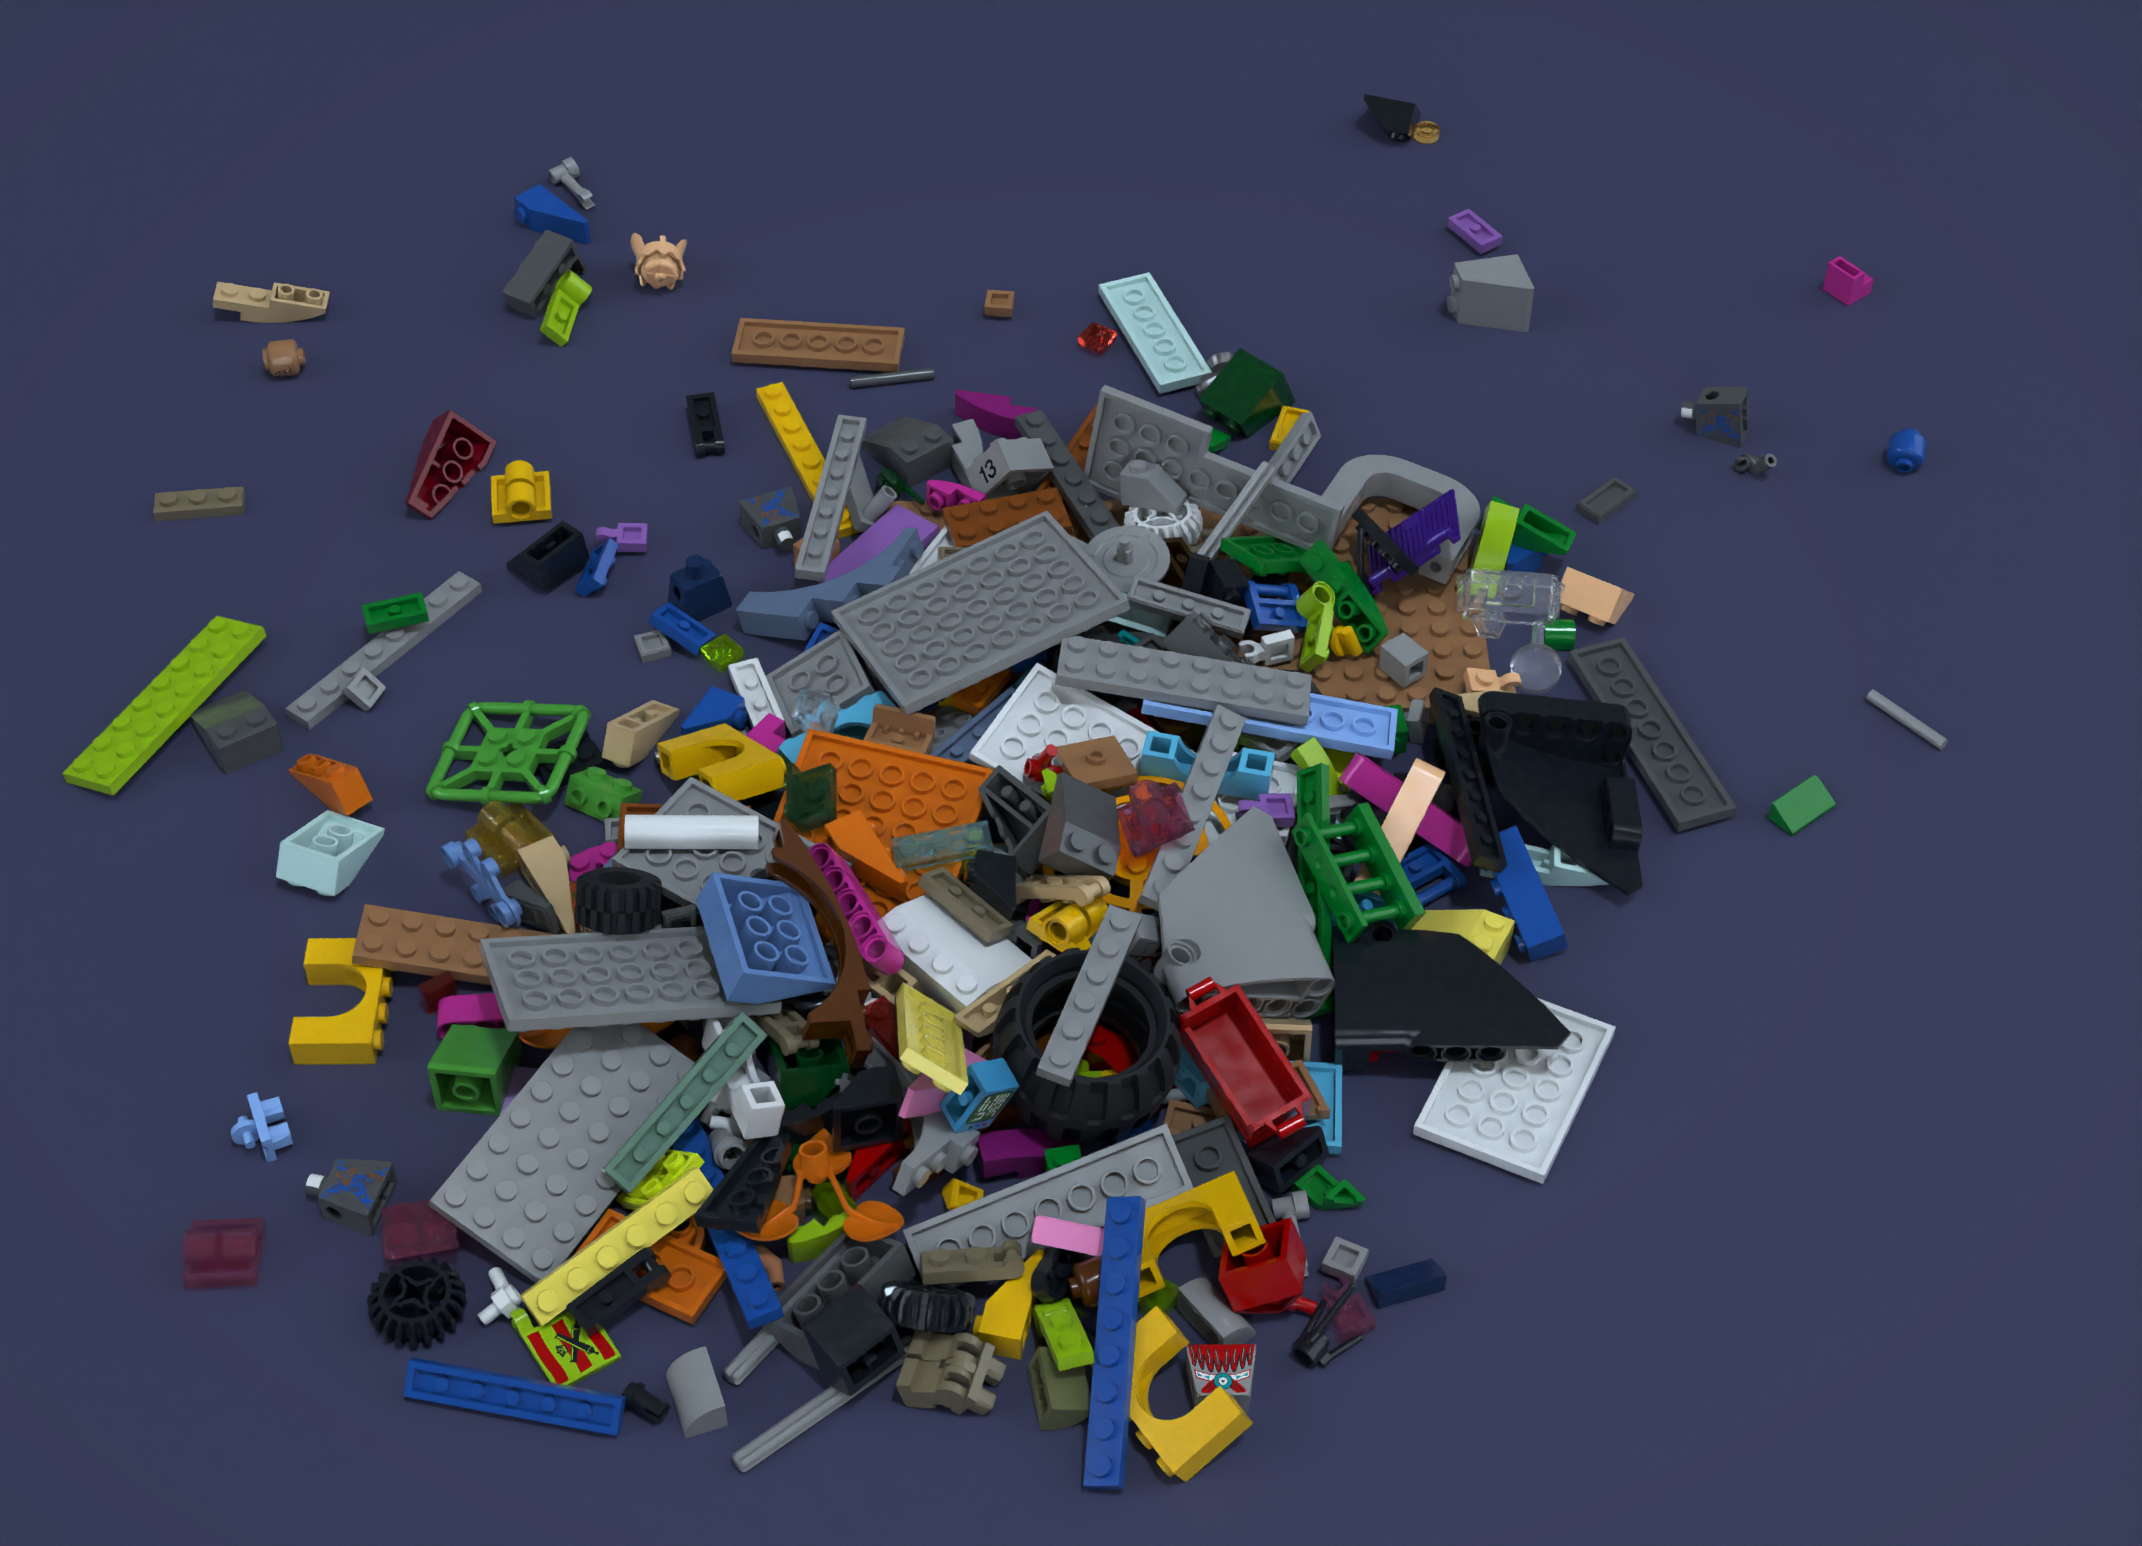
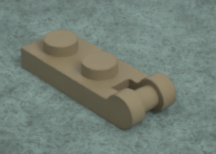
(786, 1029)
(972, 1264)

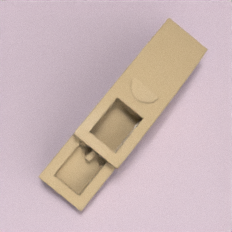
(278, 305)

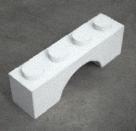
(753, 1103)

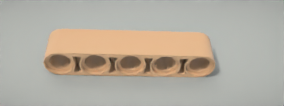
(1408, 810)

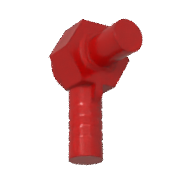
(1034, 766)

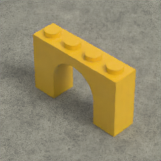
(723, 761)
(354, 1034)
(1213, 1206)
(1201, 1434)

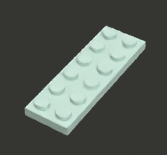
(1154, 332)

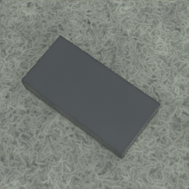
(1606, 500)

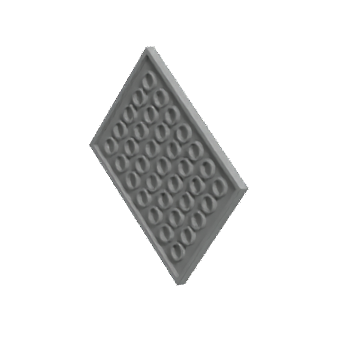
(979, 612)

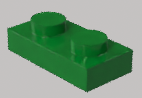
(395, 613)

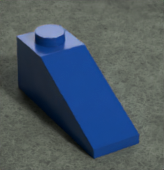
(543, 211)

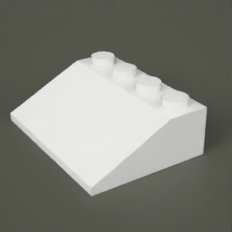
(947, 955)

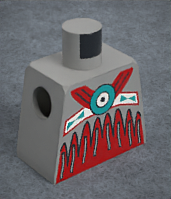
(1223, 1366)

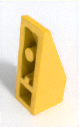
(1009, 1313)

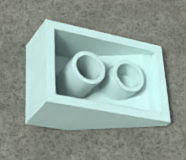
(327, 852)

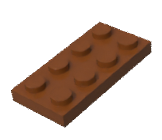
(982, 519)

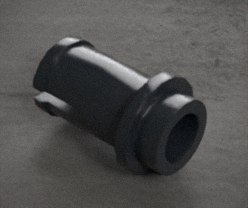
(645, 1402)

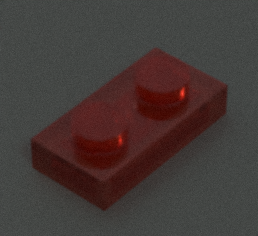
(882, 1024)

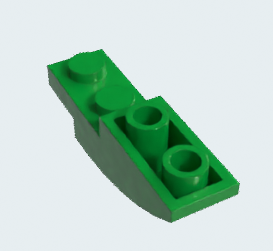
(1353, 601)

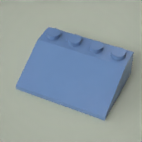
(762, 939)

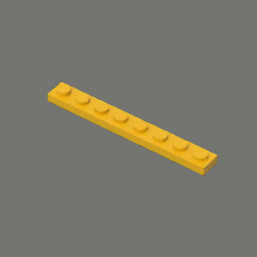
(798, 443)

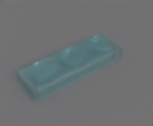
(941, 846)

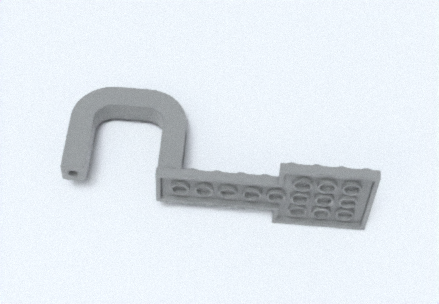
(1139, 430)

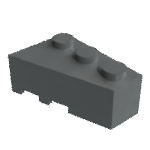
(540, 271)
(1018, 814)

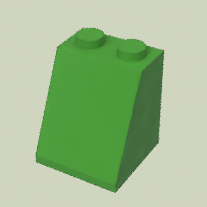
(474, 1069)

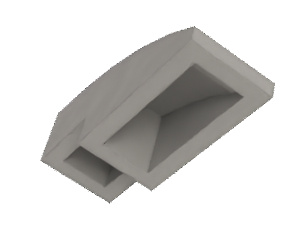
(965, 448)

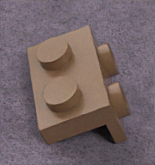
(902, 731)

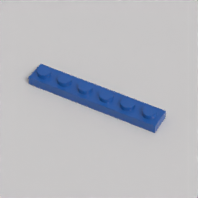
(514, 1396)

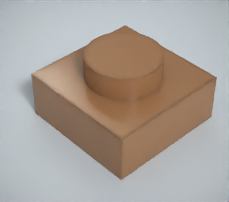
(999, 303)

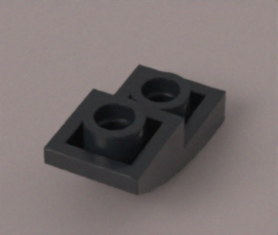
(806, 1122)

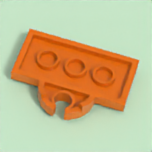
(693, 1271)

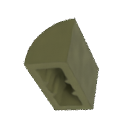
(1059, 1396)

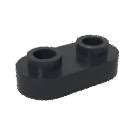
(1051, 1274)

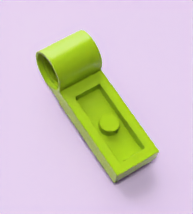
(564, 306)
(1317, 607)
(1063, 1333)

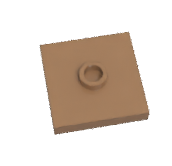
(1097, 763)

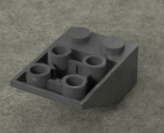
(1197, 638)

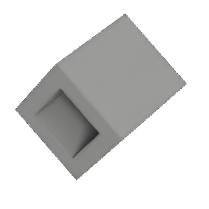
(1403, 659)

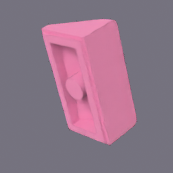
(1068, 1235)

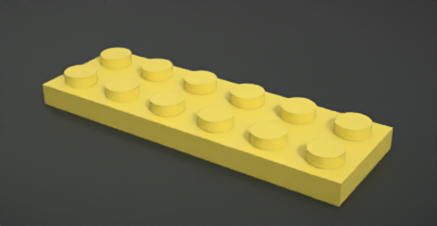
(930, 1040)

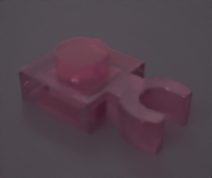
(1354, 1316)

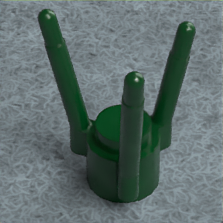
(891, 479)

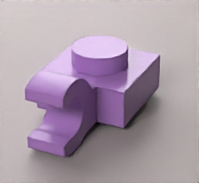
(629, 536)
(1275, 804)

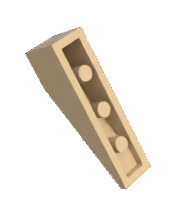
(548, 875)
(981, 1015)

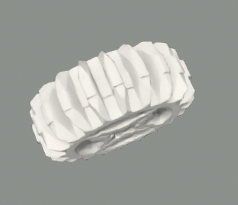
(1184, 524)

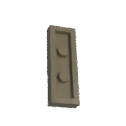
(199, 503)
(965, 905)

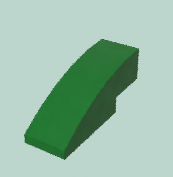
(1538, 531)

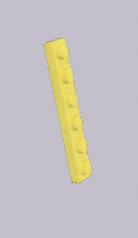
(617, 1245)

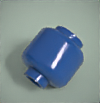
(1906, 449)

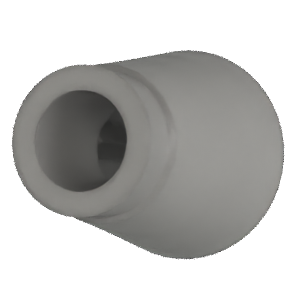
(726, 1147)

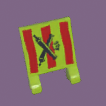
(564, 1348)

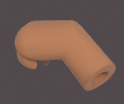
(773, 1267)

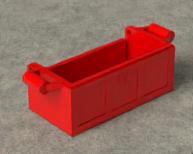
(1243, 1063)

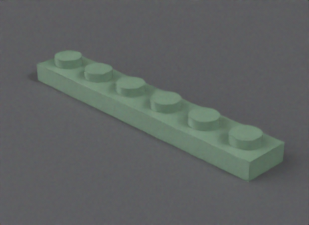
(684, 1102)

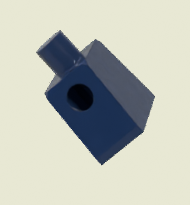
(699, 589)

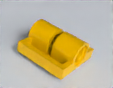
(521, 494)
(1068, 924)

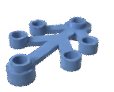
(484, 873)

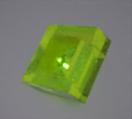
(722, 652)
(828, 1201)
(1163, 1298)

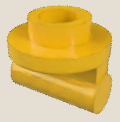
(1344, 641)

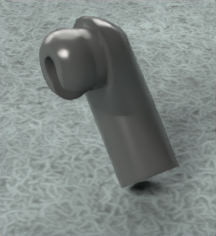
(1754, 464)

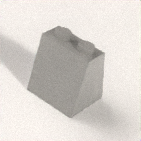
(1492, 293)

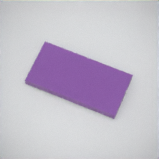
(878, 538)

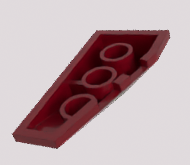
(447, 462)

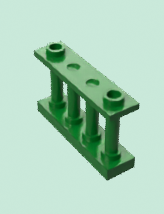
(1380, 860)

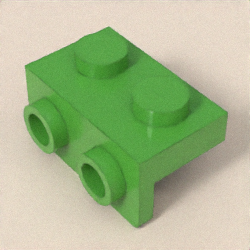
(599, 793)

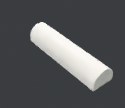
(691, 831)

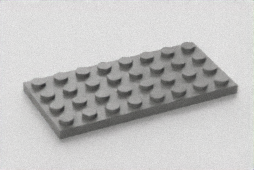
(608, 979)
(537, 1171)

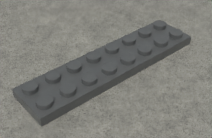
(1659, 741)

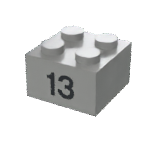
(1009, 467)

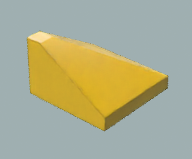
(959, 1193)

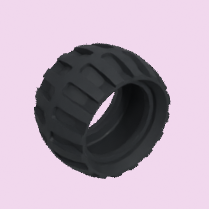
(1091, 1106)

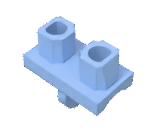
(272, 1137)

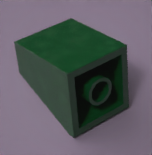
(1246, 395)

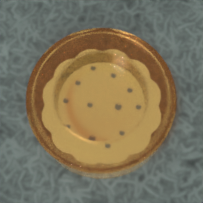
(1426, 132)

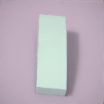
(1557, 868)

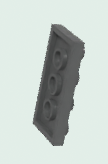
(1213, 1152)

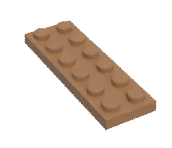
(818, 345)
(426, 943)

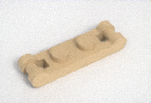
(1062, 887)

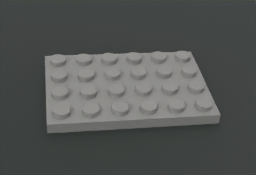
(687, 870)

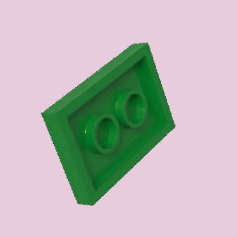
(1264, 554)

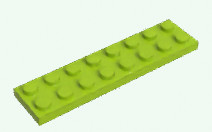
(164, 705)

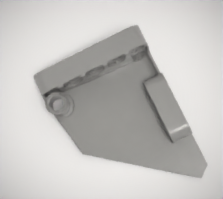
(1243, 922)

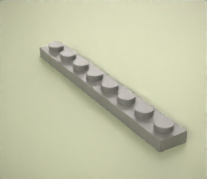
(830, 498)
(382, 651)
(1199, 795)

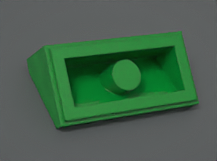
(1801, 805)

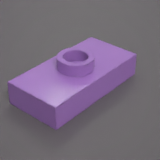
(1474, 231)

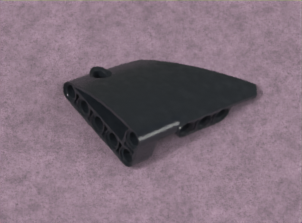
(1568, 777)
(1430, 999)

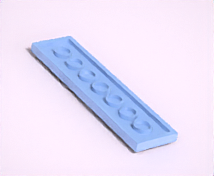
(1331, 720)

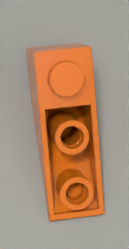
(332, 782)
(858, 843)

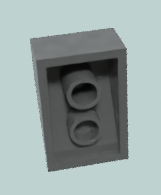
(910, 449)
(237, 730)
(1081, 830)

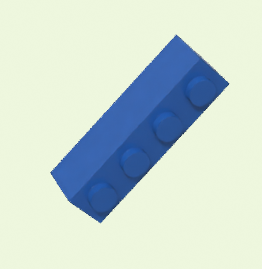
(1527, 900)

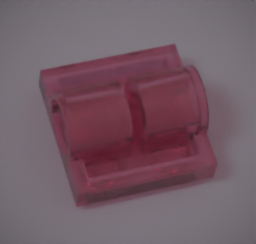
(1154, 816)
(416, 1230)
(223, 1252)

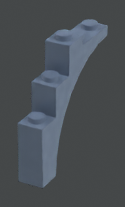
(798, 611)

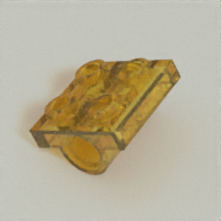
(505, 830)

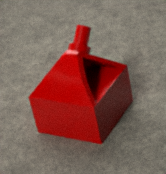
(1269, 1275)

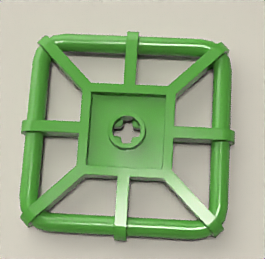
(524, 749)

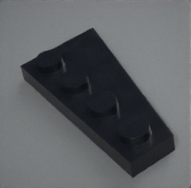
(747, 1188)

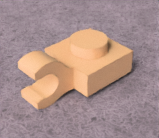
(1486, 680)

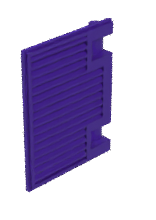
(1418, 537)

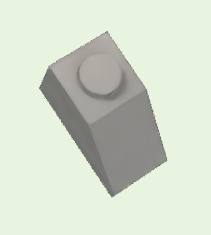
(1150, 488)

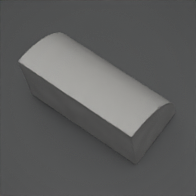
(1212, 1313)
(696, 1393)

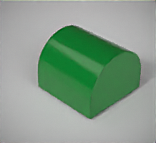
(1560, 635)

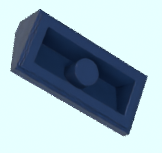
(1406, 1283)

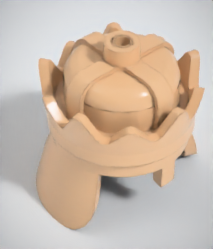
(658, 261)

